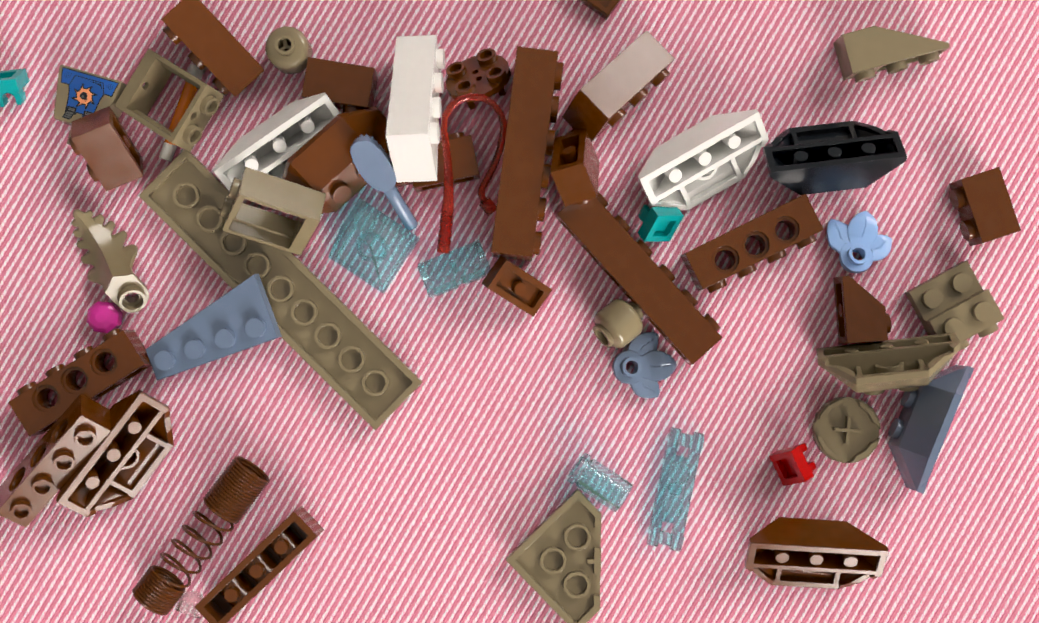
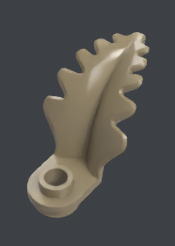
(110, 260)

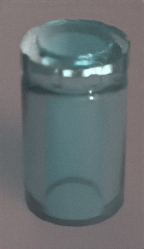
(599, 482)

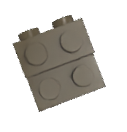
(955, 305)

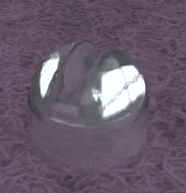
(187, 602)

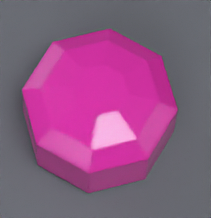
(104, 317)

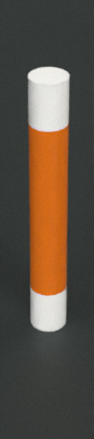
(187, 95)

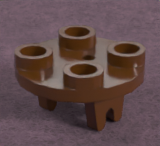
(478, 74)

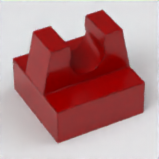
(792, 465)

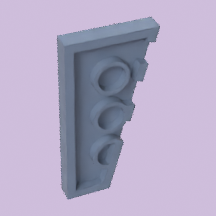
(221, 329)

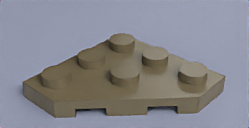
(565, 559)

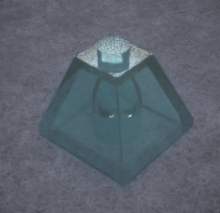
(372, 246)

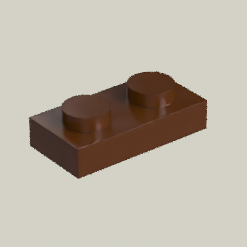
(516, 286)

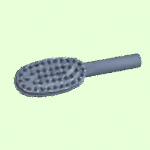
(379, 173)

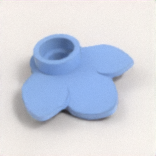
(858, 237)

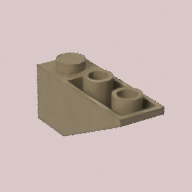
(879, 49)

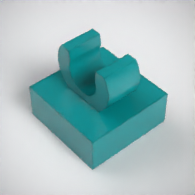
(12, 82)
(659, 223)

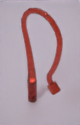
(486, 204)

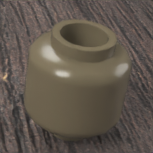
(288, 50)
(618, 323)

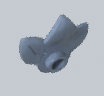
(648, 364)

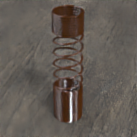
(227, 499)

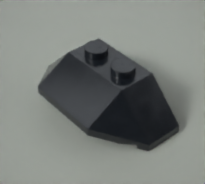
(833, 156)

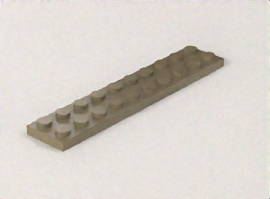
(305, 309)

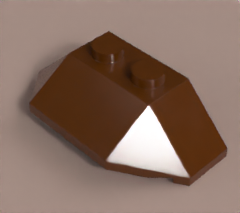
(327, 161)
(124, 459)
(814, 554)

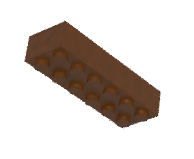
(524, 154)

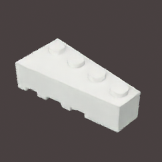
(415, 108)

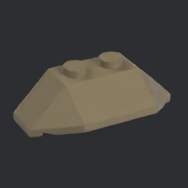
(891, 363)

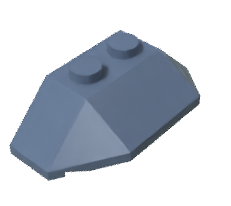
(925, 424)

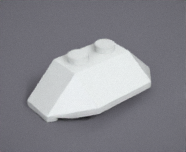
(276, 139)
(703, 160)

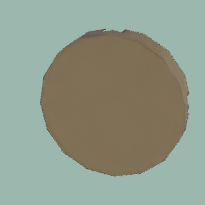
(846, 429)

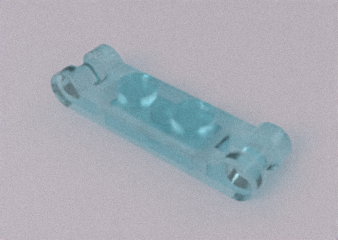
(675, 489)

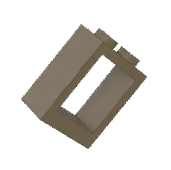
(138, 100)
(267, 226)

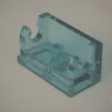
(454, 269)

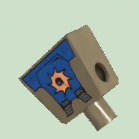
(83, 94)

